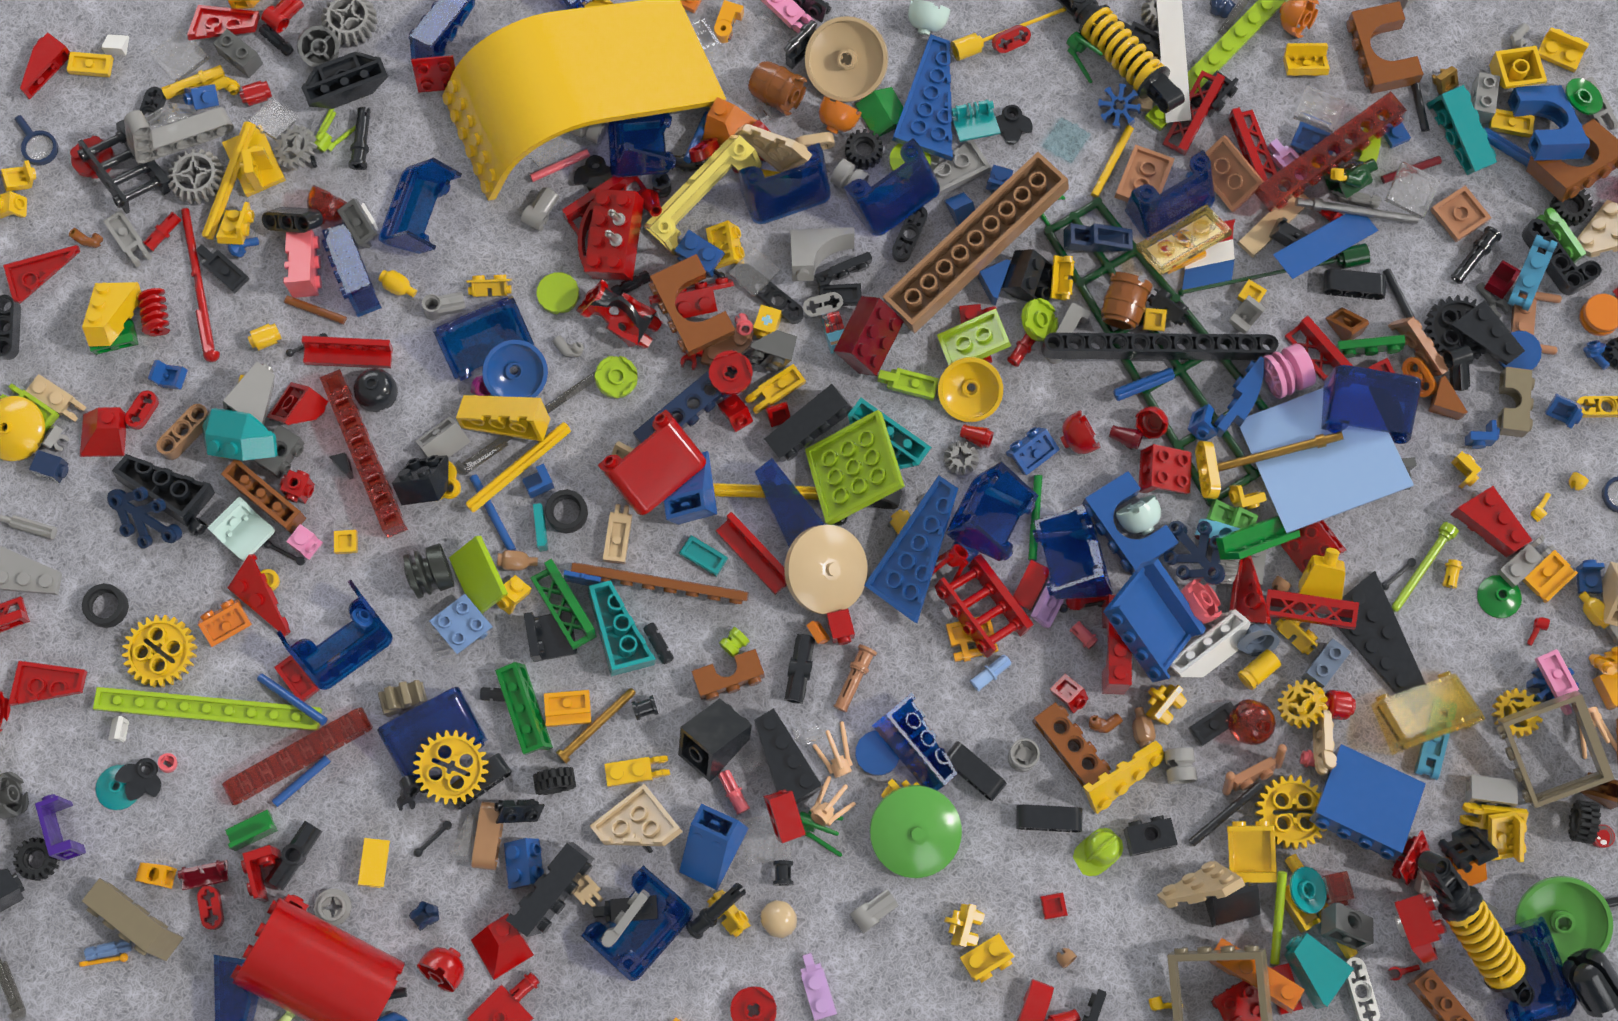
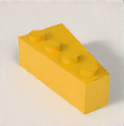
(504, 416)

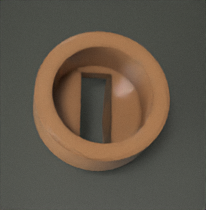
(1281, 584)
(1067, 958)

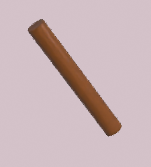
(315, 309)

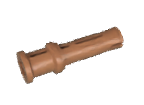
(858, 668)

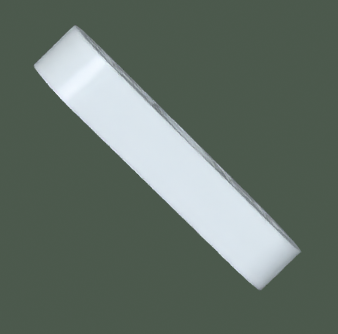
(1370, 994)

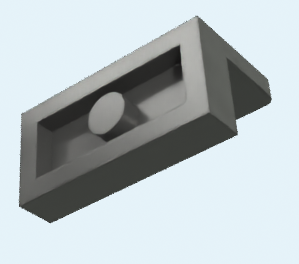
(358, 223)

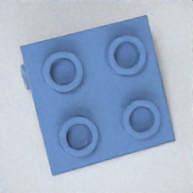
(461, 624)

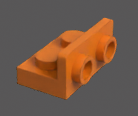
(224, 622)

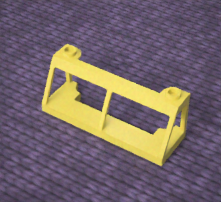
(732, 153)

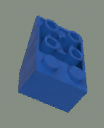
(694, 498)
(711, 846)

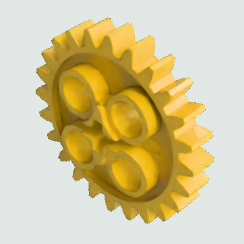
(146, 667)
(459, 747)
(1290, 791)

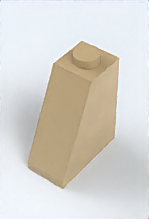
(1610, 594)

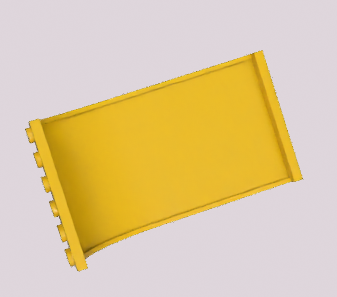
(570, 74)

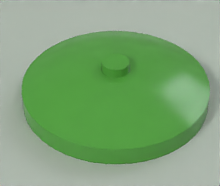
(915, 831)
(1573, 912)

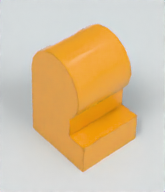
(156, 874)

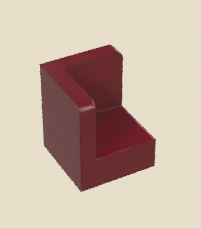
(1502, 279)

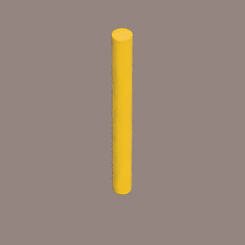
(1112, 161)

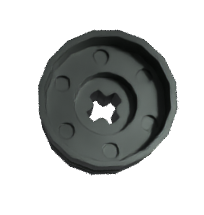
(428, 571)

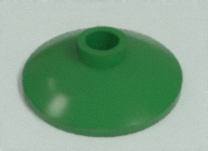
(1584, 96)
(1491, 601)

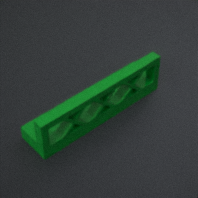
(1254, 539)
(570, 600)
(523, 708)

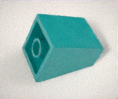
(1316, 969)

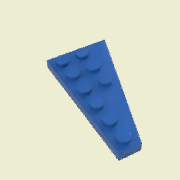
(928, 104)
(910, 561)

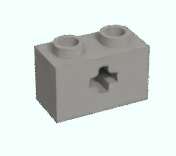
(1484, 95)

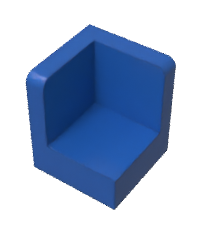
(538, 482)

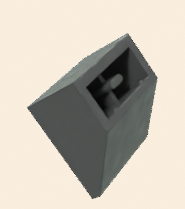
(772, 351)

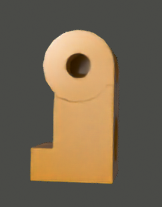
(726, 19)

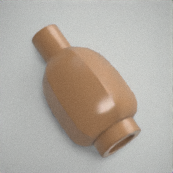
(515, 560)
(1143, 728)

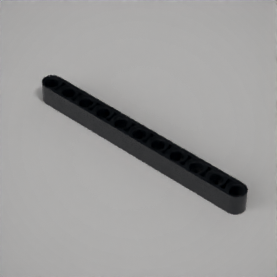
(1150, 351)

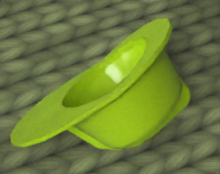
(1098, 852)

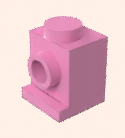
(304, 542)

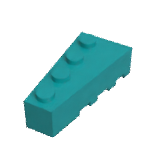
(1463, 129)
(620, 638)

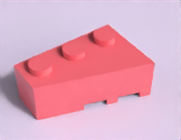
(302, 264)

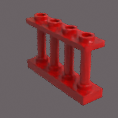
(1000, 595)

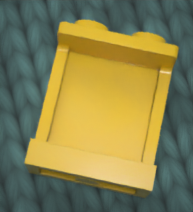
(1252, 851)

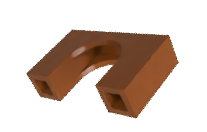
(1380, 73)
(1567, 180)
(692, 335)

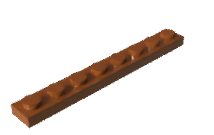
(670, 585)

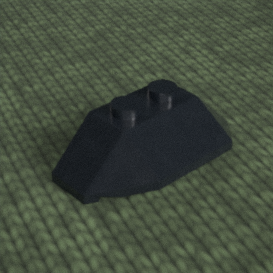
(344, 80)

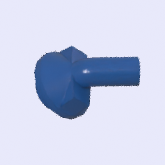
(239, 250)
(1594, 351)
(361, 618)

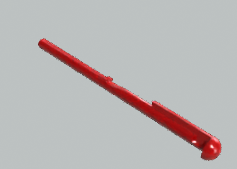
(202, 314)

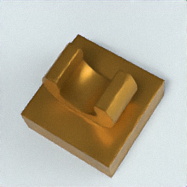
(1446, 80)

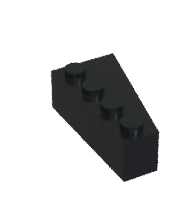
(809, 423)
(181, 493)
(785, 759)
(551, 890)

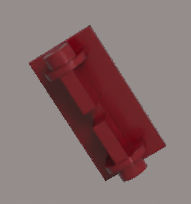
(204, 874)

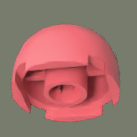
(1202, 601)

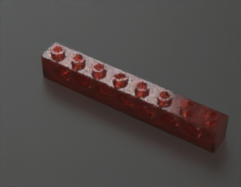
(1387, 107)
(363, 453)

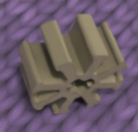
(402, 698)

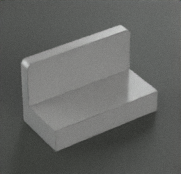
(443, 439)

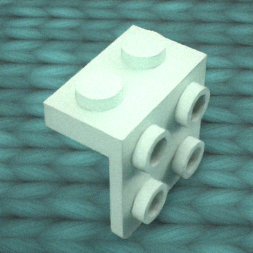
(241, 529)

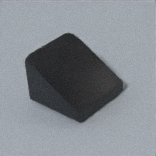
(343, 462)

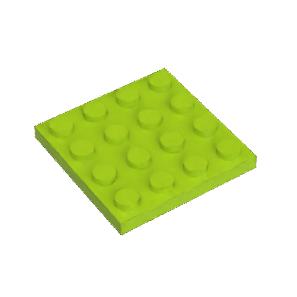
(854, 467)

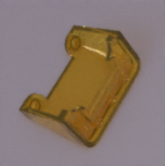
(1426, 712)

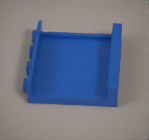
(1153, 618)
(1368, 803)

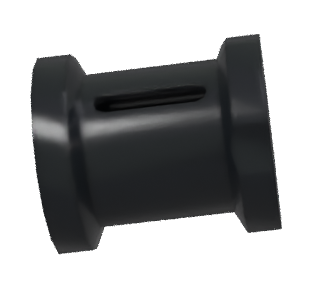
(665, 188)
(644, 707)
(783, 873)

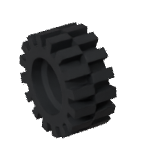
(867, 138)
(1574, 218)
(554, 780)
(1584, 821)
(22, 860)

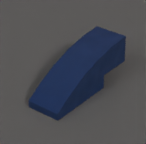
(1097, 238)

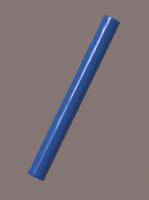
(494, 515)
(292, 699)

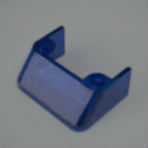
(414, 203)
(343, 650)

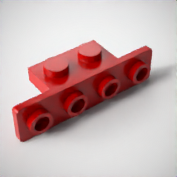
(698, 299)

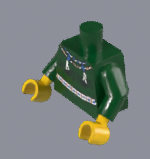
(1349, 177)

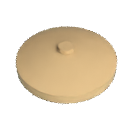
(846, 58)
(826, 569)

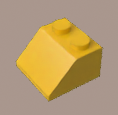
(1518, 67)

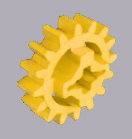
(1301, 703)
(1510, 707)

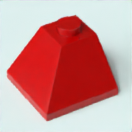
(298, 405)
(103, 433)
(501, 947)

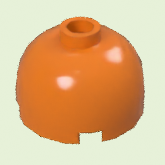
(1298, 12)
(838, 115)

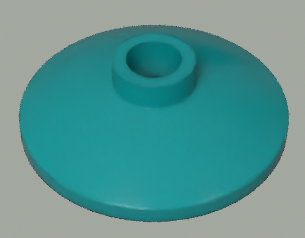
(106, 795)
(1308, 890)

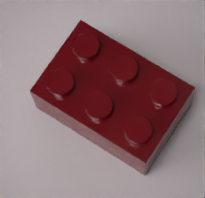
(868, 335)

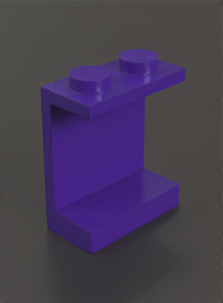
(51, 831)

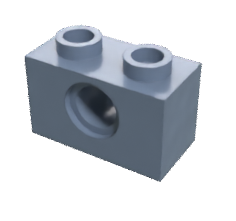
(1326, 663)

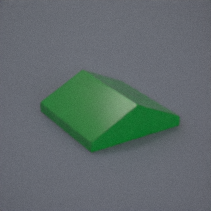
(881, 110)

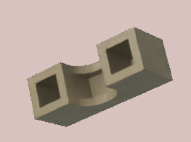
(1517, 384)

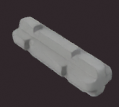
(1362, 199)

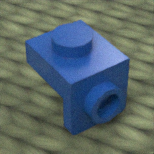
(201, 96)
(167, 375)
(1564, 410)
(1481, 439)

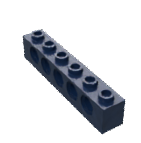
(680, 403)

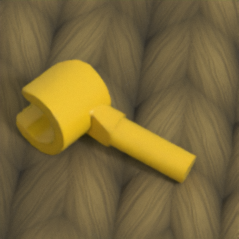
(1538, 513)
(1157, 1004)

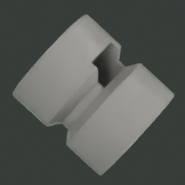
(593, 133)
(846, 173)
(1023, 755)
(1180, 766)

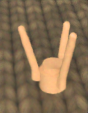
(1598, 722)
(840, 765)
(823, 813)

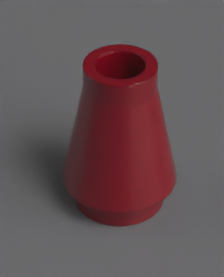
(1126, 436)

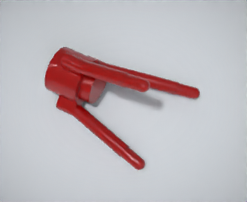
(953, 557)

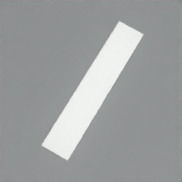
(1174, 53)

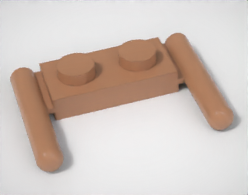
(1525, 320)
(1261, 770)

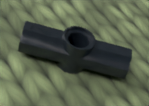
(799, 669)
(284, 868)

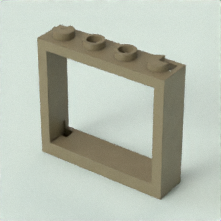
(1603, 774)
(1229, 952)

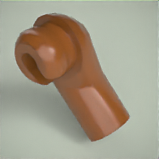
(84, 240)
(1103, 725)

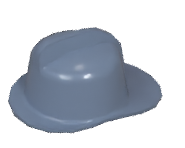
(1258, 639)

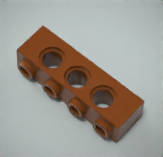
(263, 496)
(1059, 742)
(1438, 997)

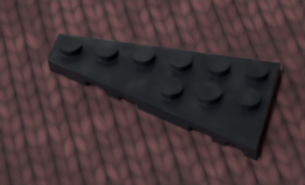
(1380, 636)

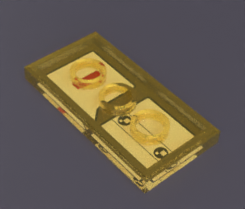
(1184, 239)

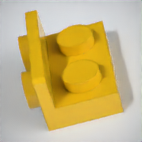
(1562, 49)
(235, 225)
(727, 238)
(986, 958)

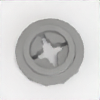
(955, 465)
(325, 899)

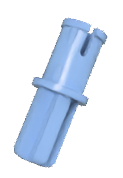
(990, 672)

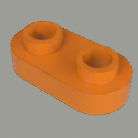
(1422, 373)

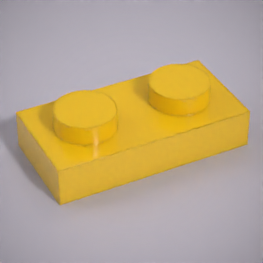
(90, 64)
(1506, 123)

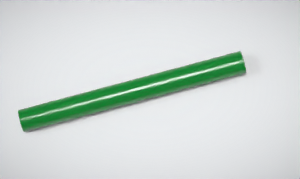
(1035, 515)

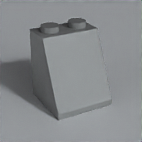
(252, 392)

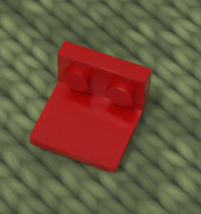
(1165, 469)
(1313, 541)
(251, 864)

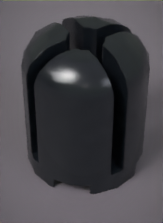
(1592, 981)

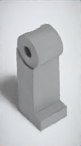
(1069, 323)

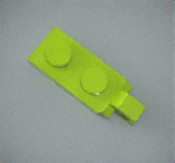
(909, 383)

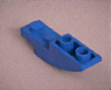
(1244, 396)

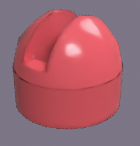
(170, 759)

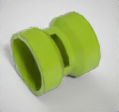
(734, 642)

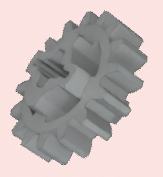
(295, 147)

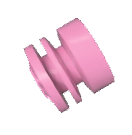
(1288, 371)

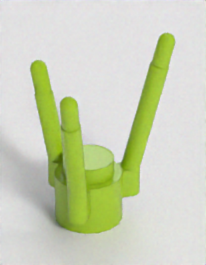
(324, 139)

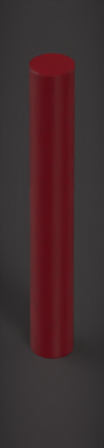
(1421, 165)

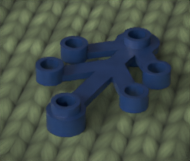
(119, 501)
(1197, 555)

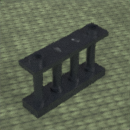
(157, 177)

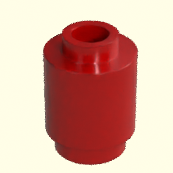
(255, 93)

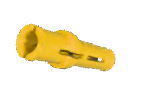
(196, 80)

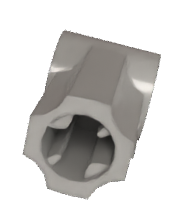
(538, 213)
(445, 304)
(870, 913)

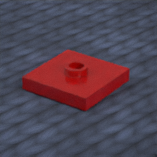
(500, 1007)

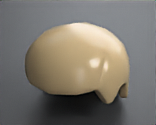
(778, 919)

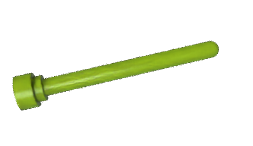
(1446, 533)

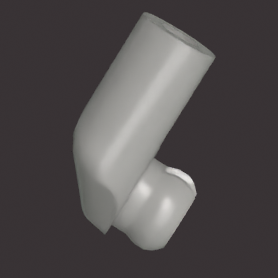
(1517, 36)
(568, 350)

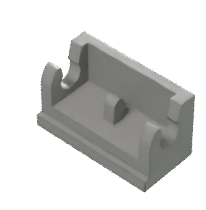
(1492, 791)

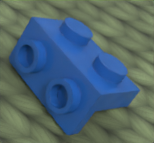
(1307, 137)
(707, 253)
(523, 862)

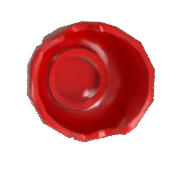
(1152, 422)

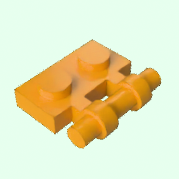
(959, 637)
(1606, 664)

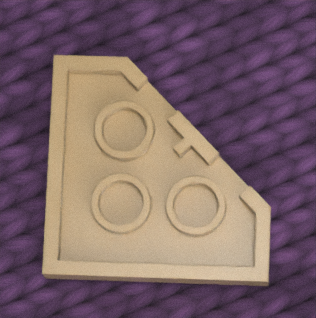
(775, 149)
(1602, 231)
(637, 822)
(1210, 880)

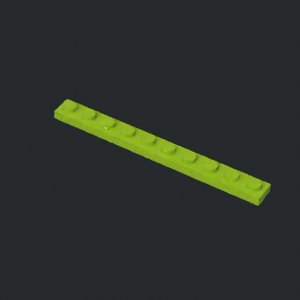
(1224, 49)
(203, 708)

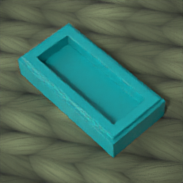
(540, 527)
(703, 555)

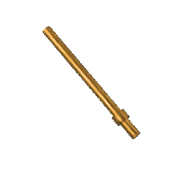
(1319, 442)

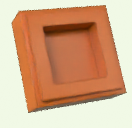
(818, 632)

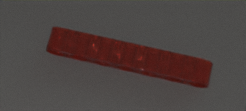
(296, 755)

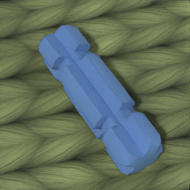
(107, 949)

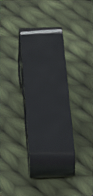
(1569, 270)

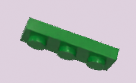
(1371, 346)

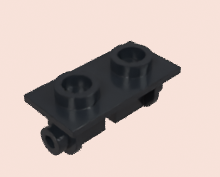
(814, 8)
(1176, 311)
(524, 811)

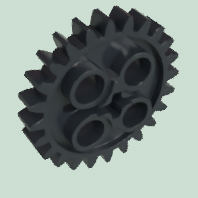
(1439, 328)

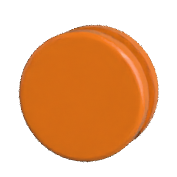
(1600, 315)

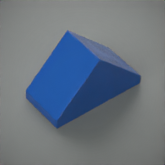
(960, 207)
(992, 279)

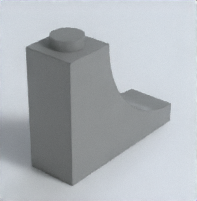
(812, 246)

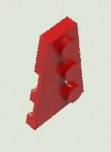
(213, 21)
(43, 682)

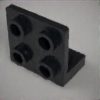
(546, 637)

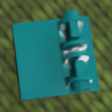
(975, 121)

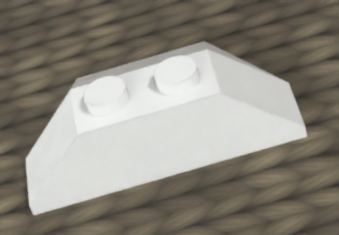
(1213, 646)

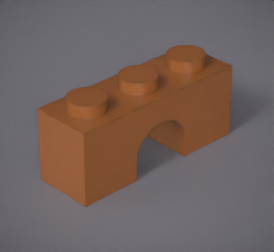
(711, 684)

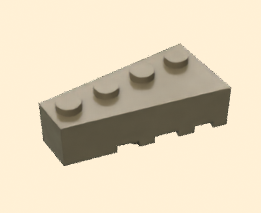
(131, 920)

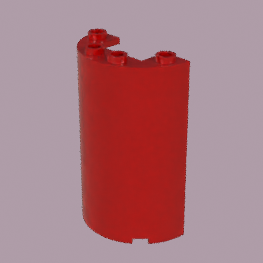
(316, 968)

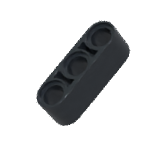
(292, 219)
(1354, 283)
(11, 336)
(496, 768)
(976, 771)
(1049, 817)

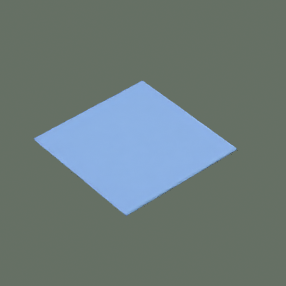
(1326, 479)

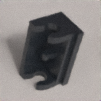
(1285, 232)

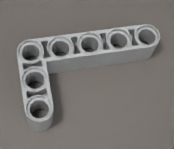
(174, 137)

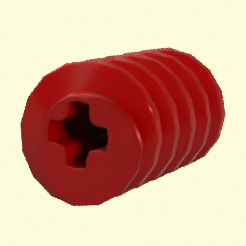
(153, 312)

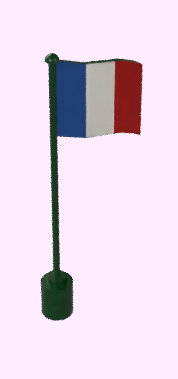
(1218, 265)

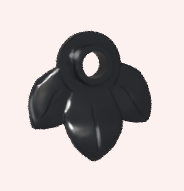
(1013, 127)
(592, 176)
(137, 782)

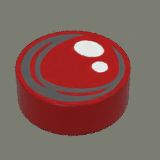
(1605, 837)

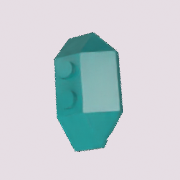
(237, 436)
(906, 446)

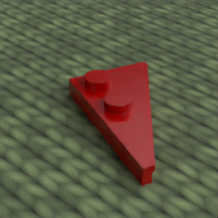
(31, 273)
(257, 594)
(1247, 594)

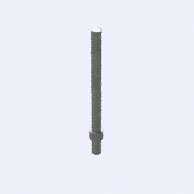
(1318, 204)

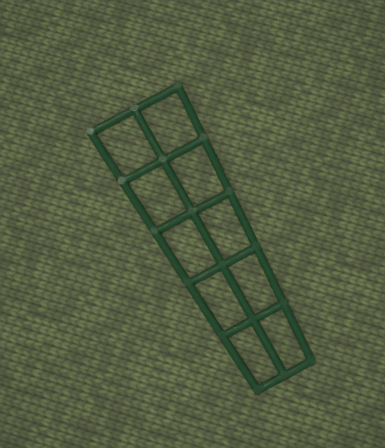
(1179, 369)

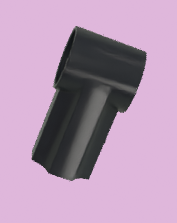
(1458, 363)

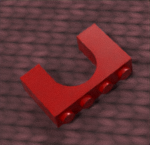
(1118, 667)

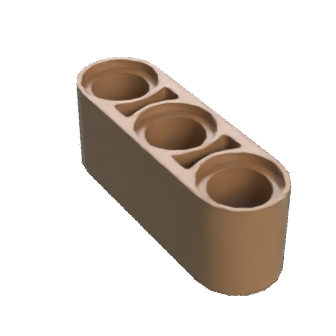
(173, 434)
(487, 838)

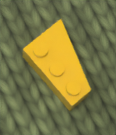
(108, 311)

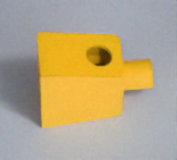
(1324, 576)

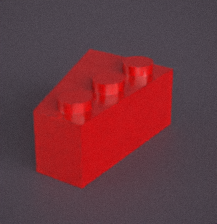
(1493, 521)

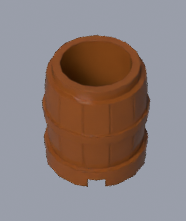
(777, 87)
(1125, 300)

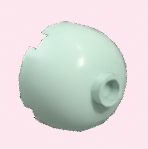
(927, 16)
(1140, 515)

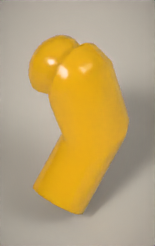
(228, 84)

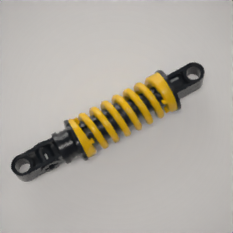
(1124, 52)
(1477, 930)

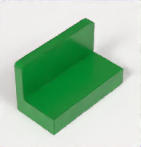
(125, 339)
(251, 830)

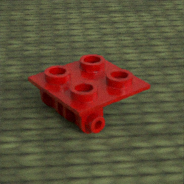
(433, 72)
(1409, 866)
(1238, 1003)

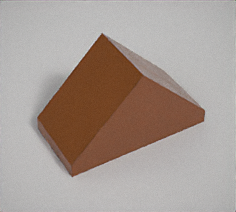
(1347, 324)
(1446, 401)
(1604, 794)

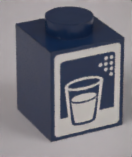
(49, 466)

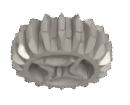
(352, 26)
(186, 171)

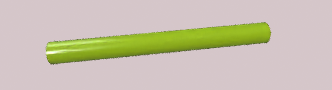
(1278, 917)

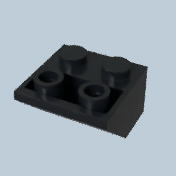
(1028, 276)
(422, 480)
(1235, 907)

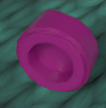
(478, 387)

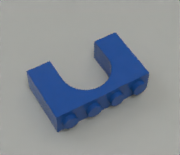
(1550, 103)
(1131, 551)

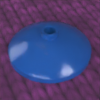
(530, 373)

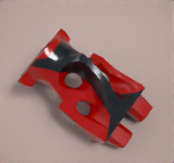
(634, 318)

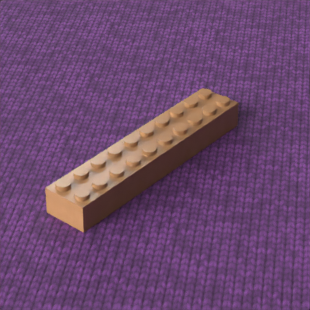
(976, 242)

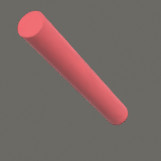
(559, 165)

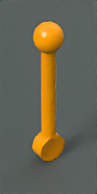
(123, 958)

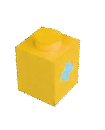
(766, 321)

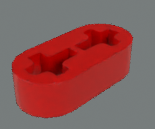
(1009, 34)
(704, 149)
(145, 413)
(216, 907)

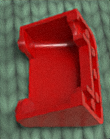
(654, 466)

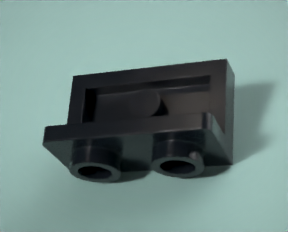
(1227, 90)

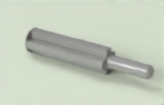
(30, 526)

